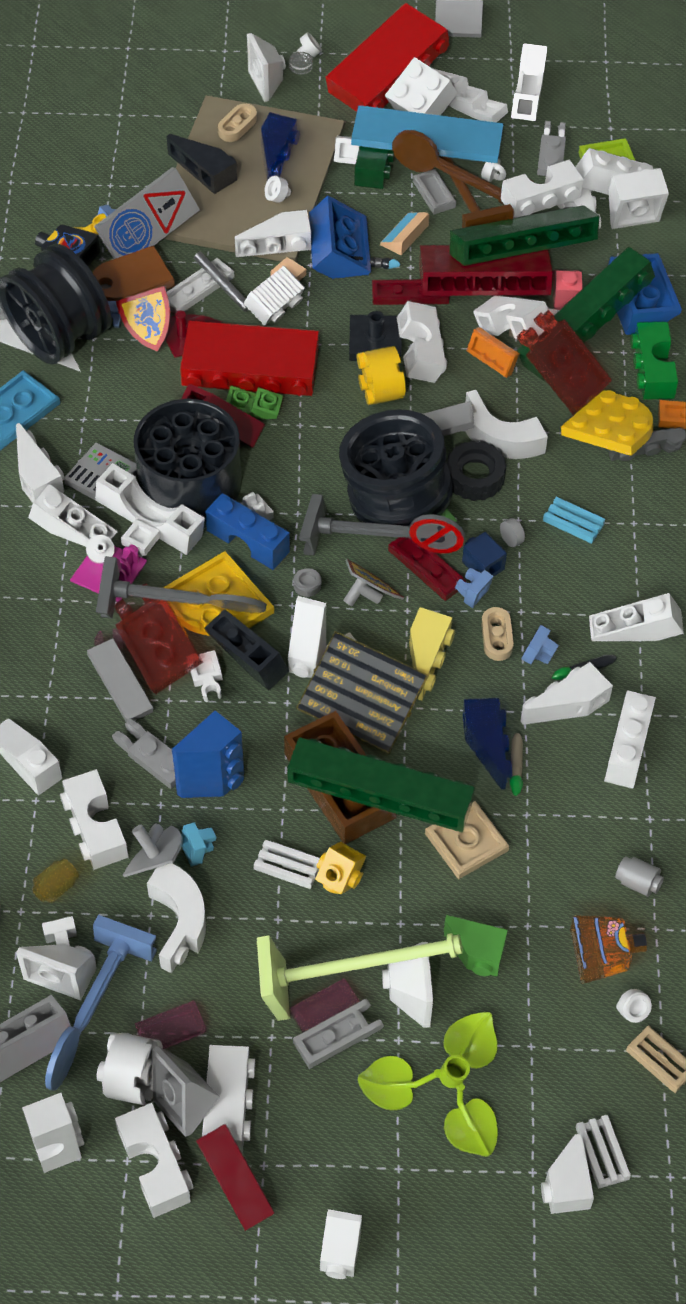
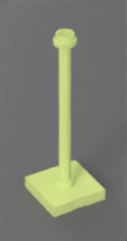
(276, 977)

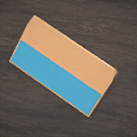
(406, 232)

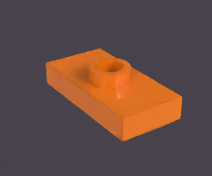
(492, 352)

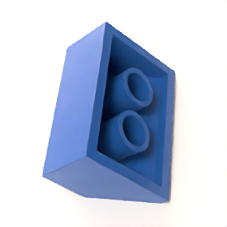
(336, 236)
(652, 303)
(209, 759)

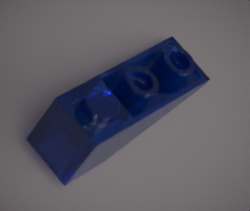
(277, 139)
(485, 736)

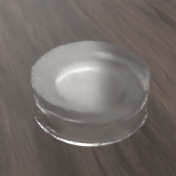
(300, 62)

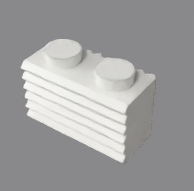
(274, 296)

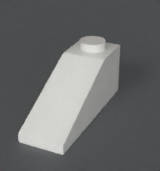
(307, 637)
(28, 757)

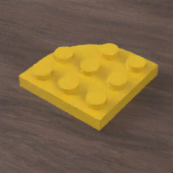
(611, 423)
(213, 577)

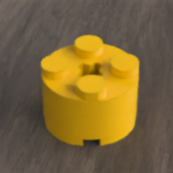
(381, 375)

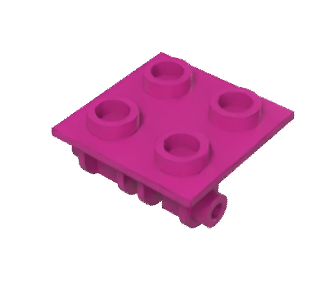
(90, 573)

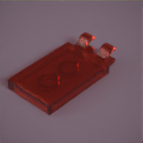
(564, 361)
(157, 642)

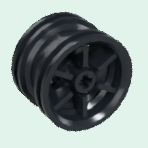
(54, 303)

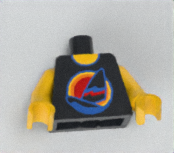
(80, 240)

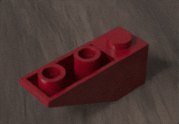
(248, 426)

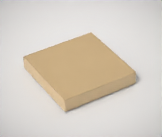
(469, 849)

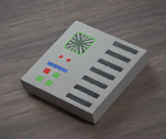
(92, 466)

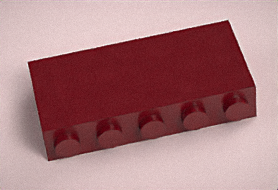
(505, 276)

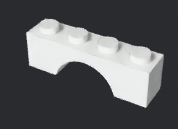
(123, 495)

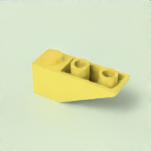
(427, 642)

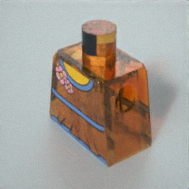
(603, 946)

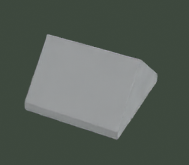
(460, 17)
(180, 1091)

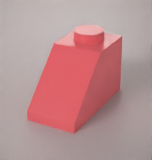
(565, 286)

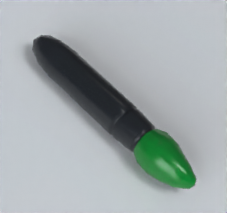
(599, 662)

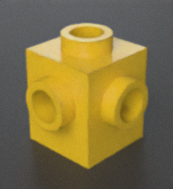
(340, 868)

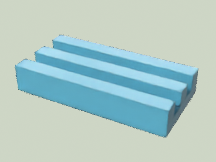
(576, 517)

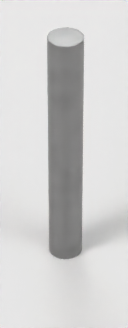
(221, 280)

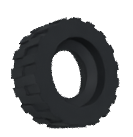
(478, 453)

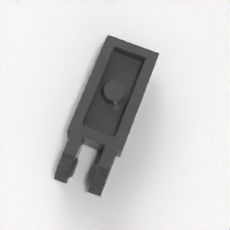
(667, 440)

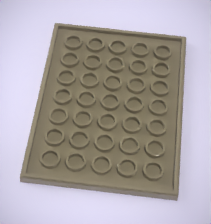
(244, 201)

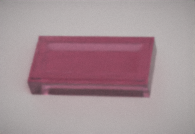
(323, 1005)
(173, 1025)

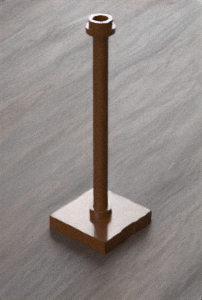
(478, 216)

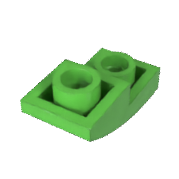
(259, 405)

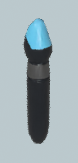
(386, 263)

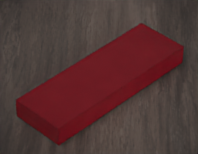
(400, 291)
(426, 566)
(235, 1176)

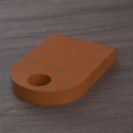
(133, 274)

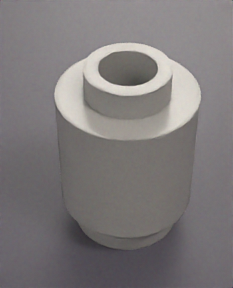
(639, 876)

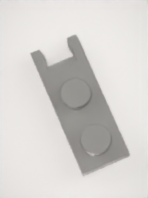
(335, 1034)

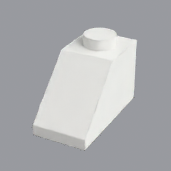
(568, 1180)
(340, 1244)

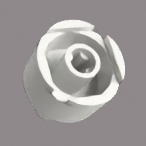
(128, 1068)

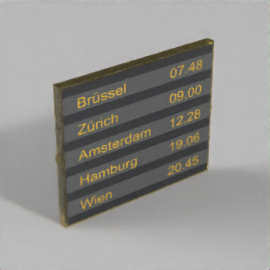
(365, 689)

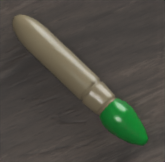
(516, 781)

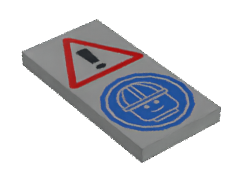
(148, 215)

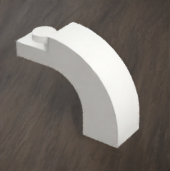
(529, 82)
(513, 439)
(180, 893)

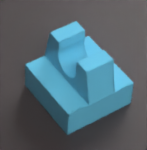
(197, 842)

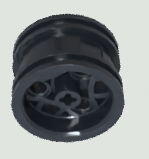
(395, 468)

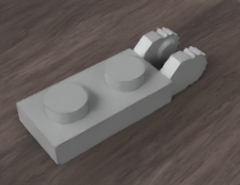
(551, 148)
(148, 752)

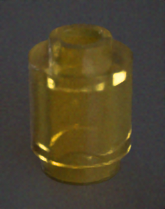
(54, 880)

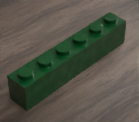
(523, 235)
(602, 298)
(380, 784)

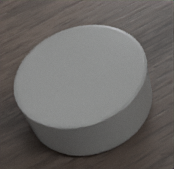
(512, 532)
(307, 582)

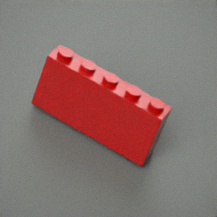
(384, 55)
(250, 358)

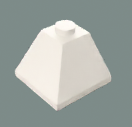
(264, 66)
(58, 967)
(411, 988)

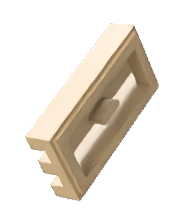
(652, 1066)

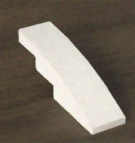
(474, 101)

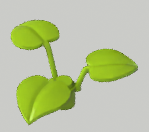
(471, 1045)

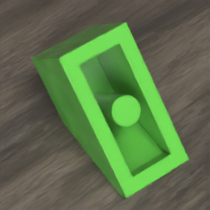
(481, 944)

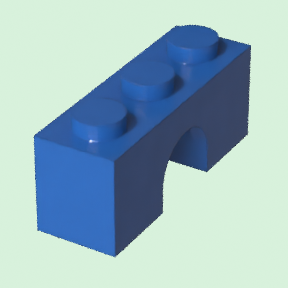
(266, 540)

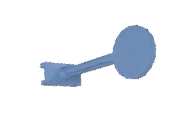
(122, 940)

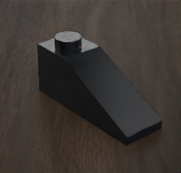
(204, 162)
(248, 649)

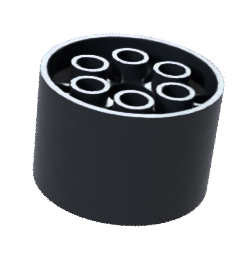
(213, 448)

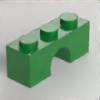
(655, 377)

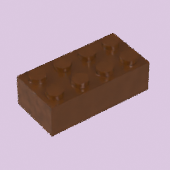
(346, 816)

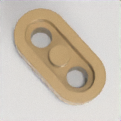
(237, 122)
(497, 636)

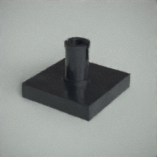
(373, 333)

